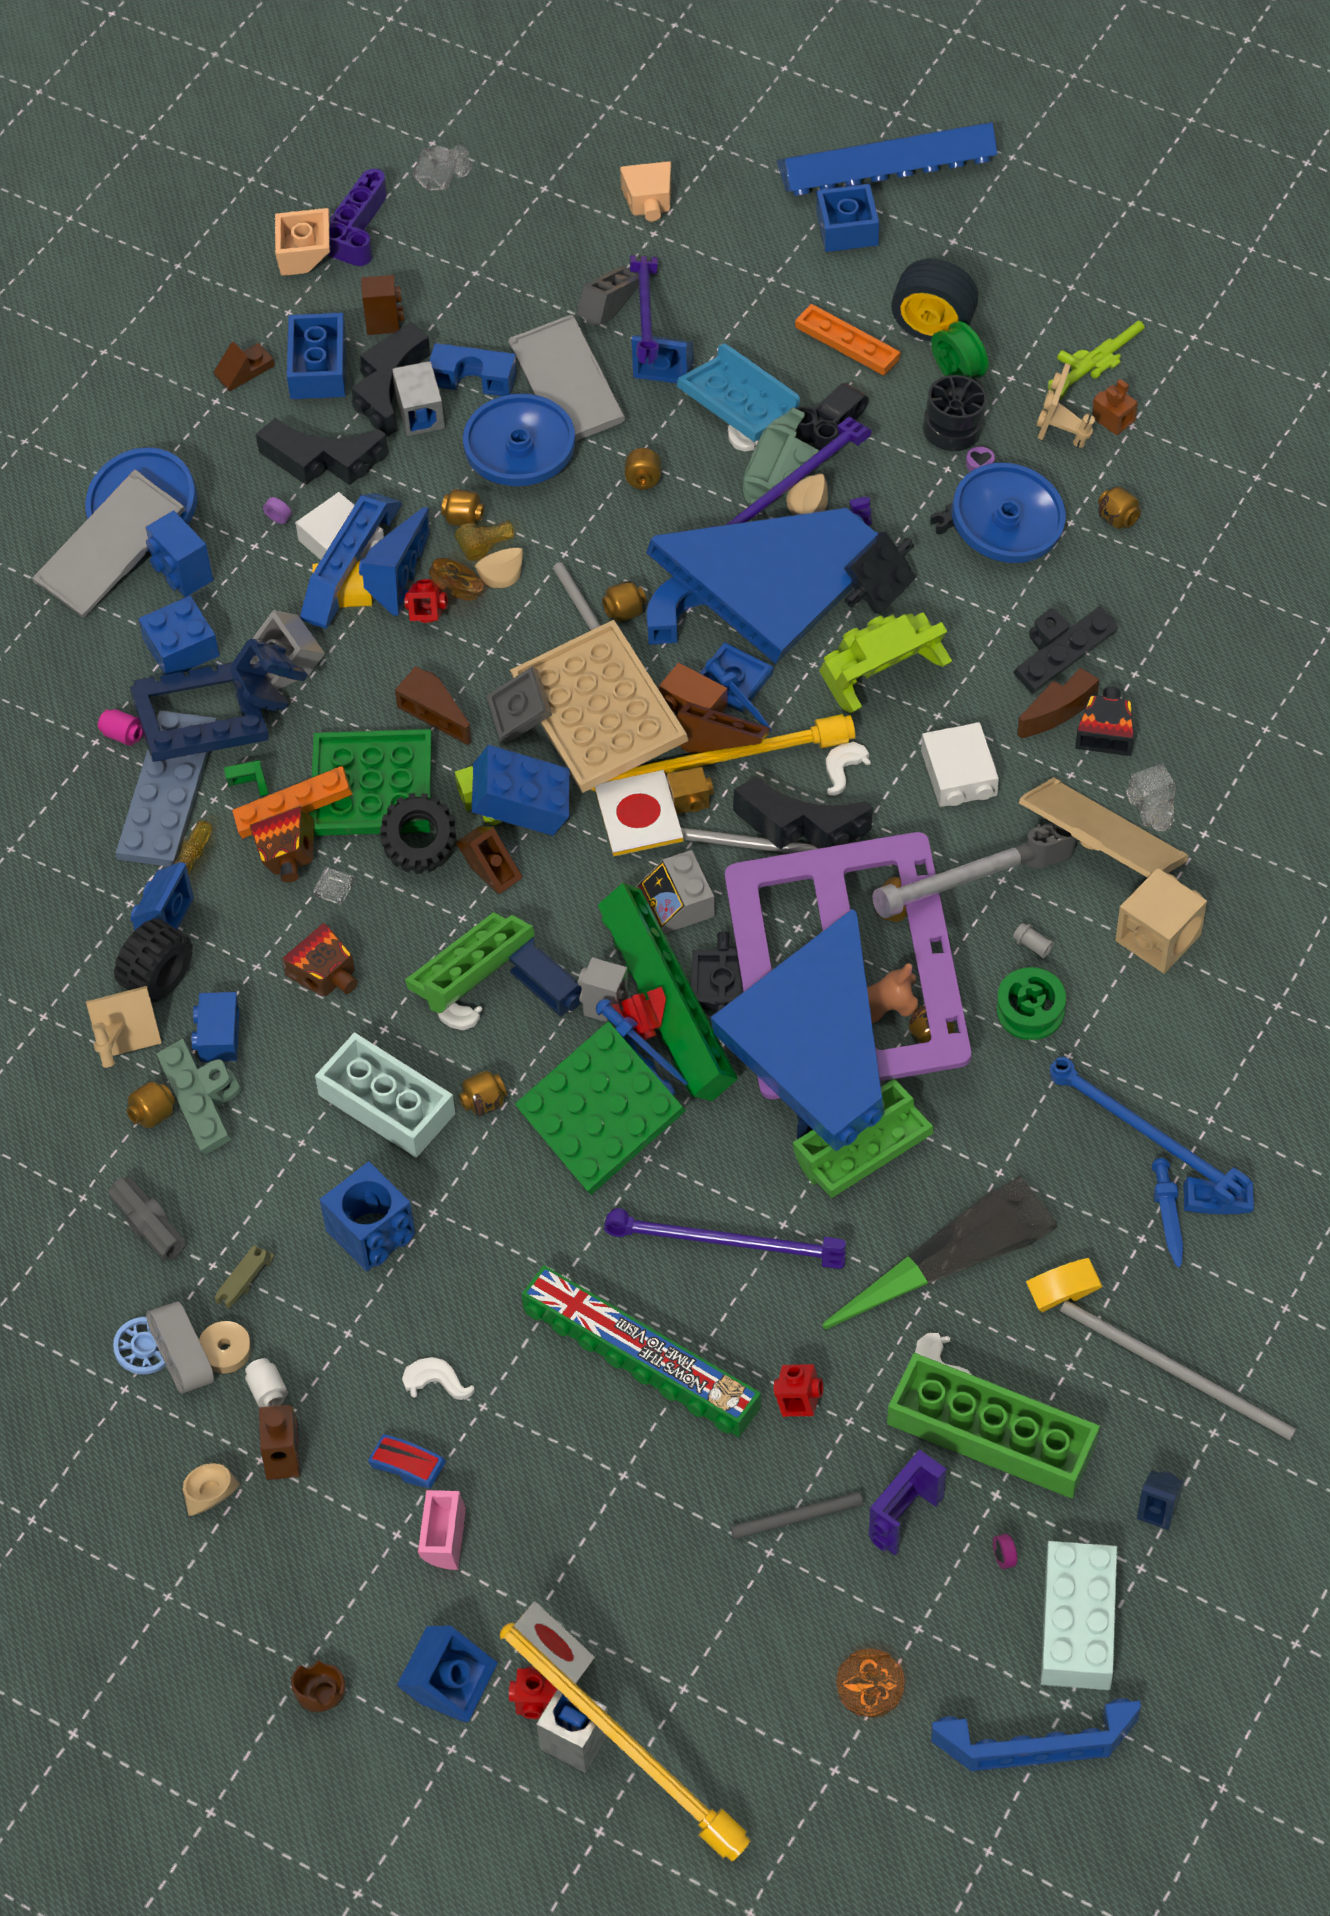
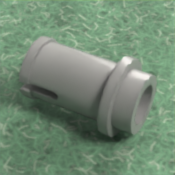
(1033, 940)

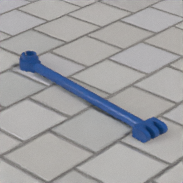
(1226, 1184)

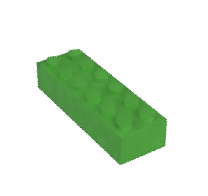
(993, 1425)

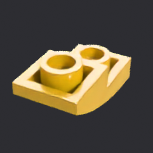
(1064, 1282)

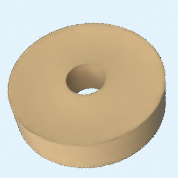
(226, 1333)

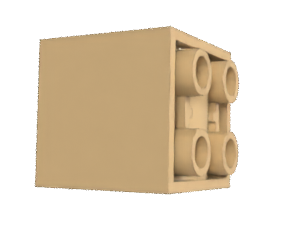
(1161, 920)

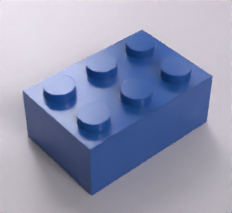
(316, 356)
(520, 790)

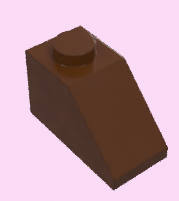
(489, 858)

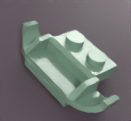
(775, 456)

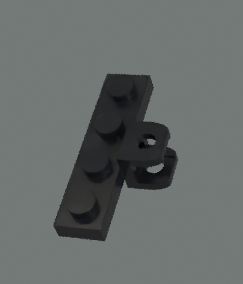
(1061, 645)

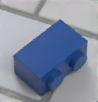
(216, 1026)

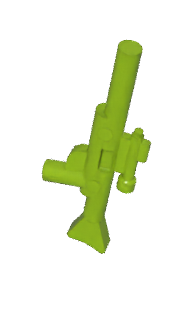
(1100, 357)

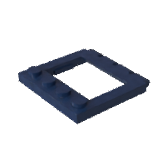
(199, 737)

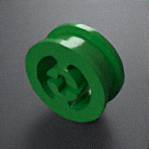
(959, 351)
(1033, 1020)

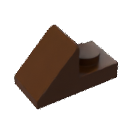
(241, 366)

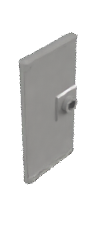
(566, 372)
(105, 545)

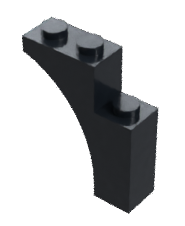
(376, 391)
(309, 455)
(787, 819)

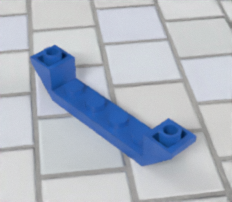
(333, 569)
(953, 1738)

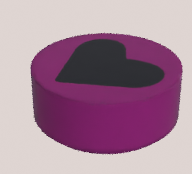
(1005, 1551)

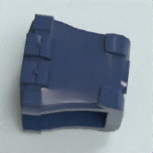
(252, 676)

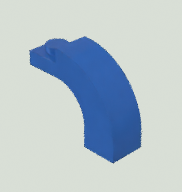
(665, 609)

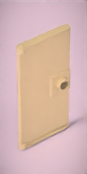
(1102, 829)

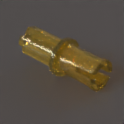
(194, 845)

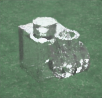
(438, 164)
(1153, 795)

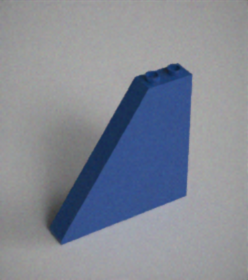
(768, 574)
(813, 1034)

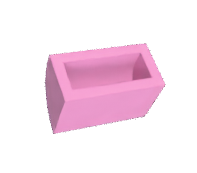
(442, 1528)

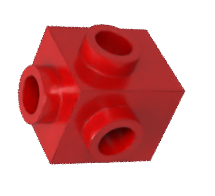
(422, 609)
(798, 1390)
(531, 1692)

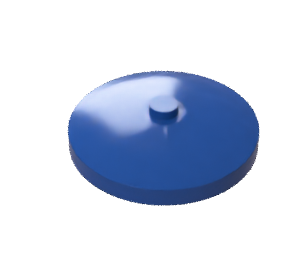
(519, 439)
(155, 465)
(1008, 512)

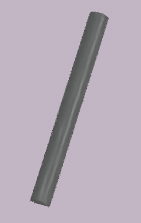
(796, 1515)

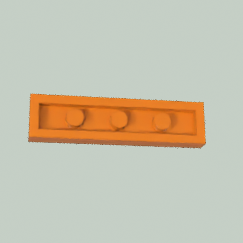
(847, 339)
(308, 794)

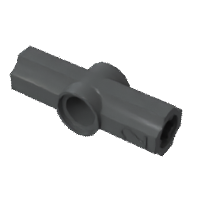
(146, 1218)

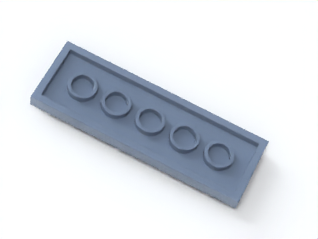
(163, 801)

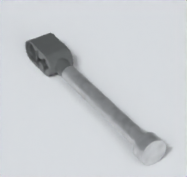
(1043, 848)

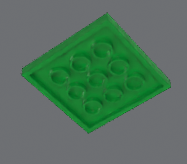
(379, 772)
(600, 1107)

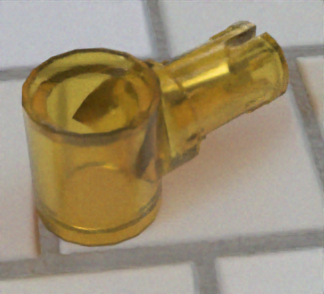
(477, 541)

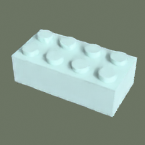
(385, 1094)
(1079, 1615)

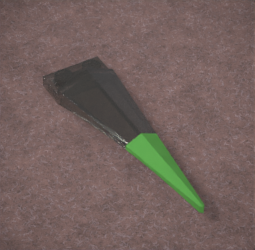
(989, 1228)

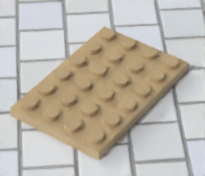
(603, 706)

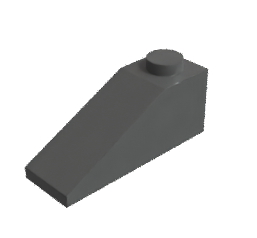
(607, 294)

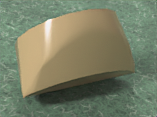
(808, 495)
(501, 568)
(208, 1487)

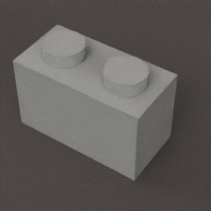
(600, 982)

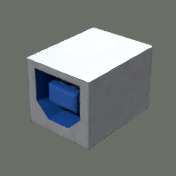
(418, 398)
(569, 1733)

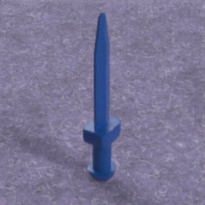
(730, 681)
(626, 1027)
(1166, 1194)

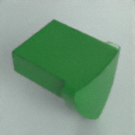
(247, 773)

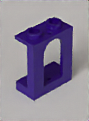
(925, 1479)

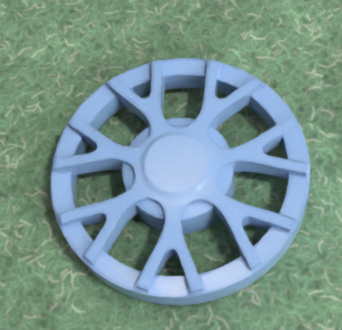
(141, 1345)

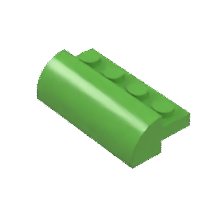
(469, 960)
(875, 1146)

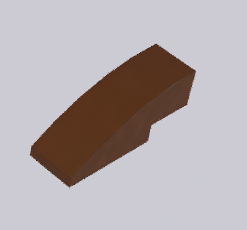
(1058, 704)

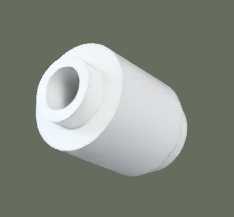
(265, 1383)

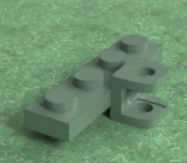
(199, 1093)

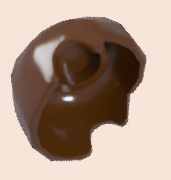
(318, 1686)

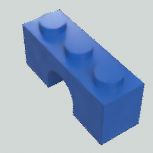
(493, 367)

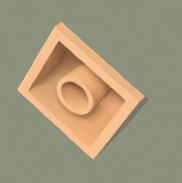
(301, 240)

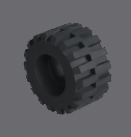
(418, 808)
(153, 958)

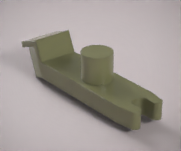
(242, 1276)

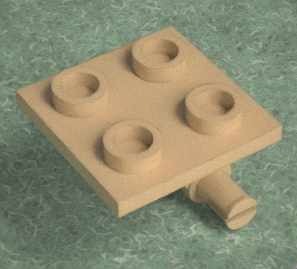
(1060, 416)
(122, 1023)

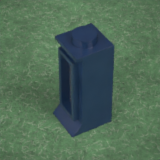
(545, 978)

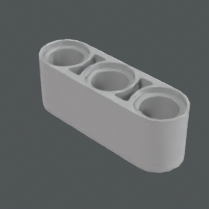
(179, 1347)

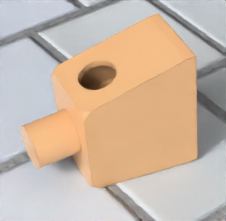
(647, 188)

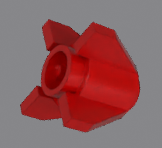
(645, 1012)

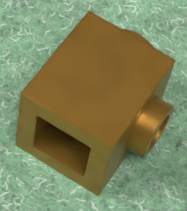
(690, 790)

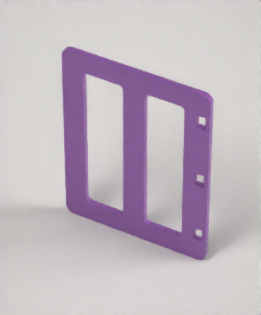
(926, 924)

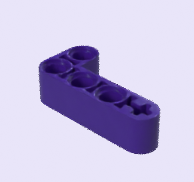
(350, 219)

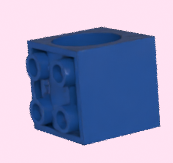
(362, 1194)

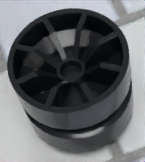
(954, 413)

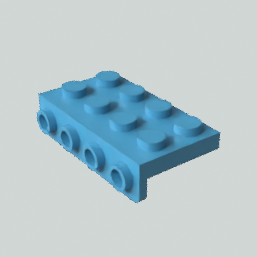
(739, 392)

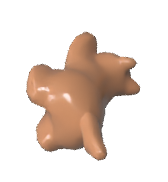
(893, 993)

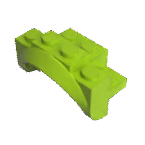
(878, 648)

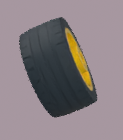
(932, 297)

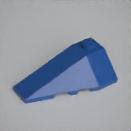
(394, 561)

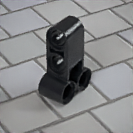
(821, 423)

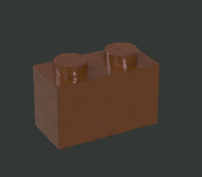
(380, 304)

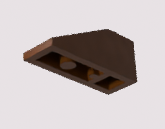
(428, 700)
(714, 730)

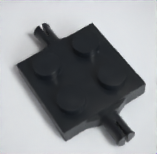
(879, 573)
(716, 974)

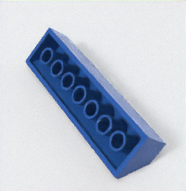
(888, 157)

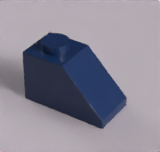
(1159, 1499)

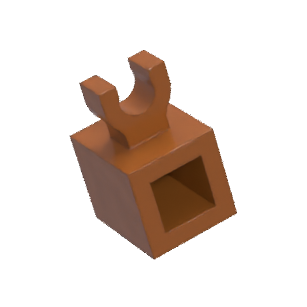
(1115, 408)

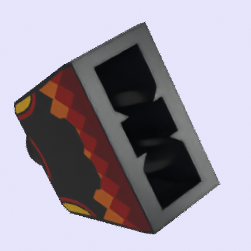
(1106, 724)

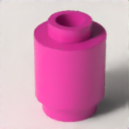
(120, 726)

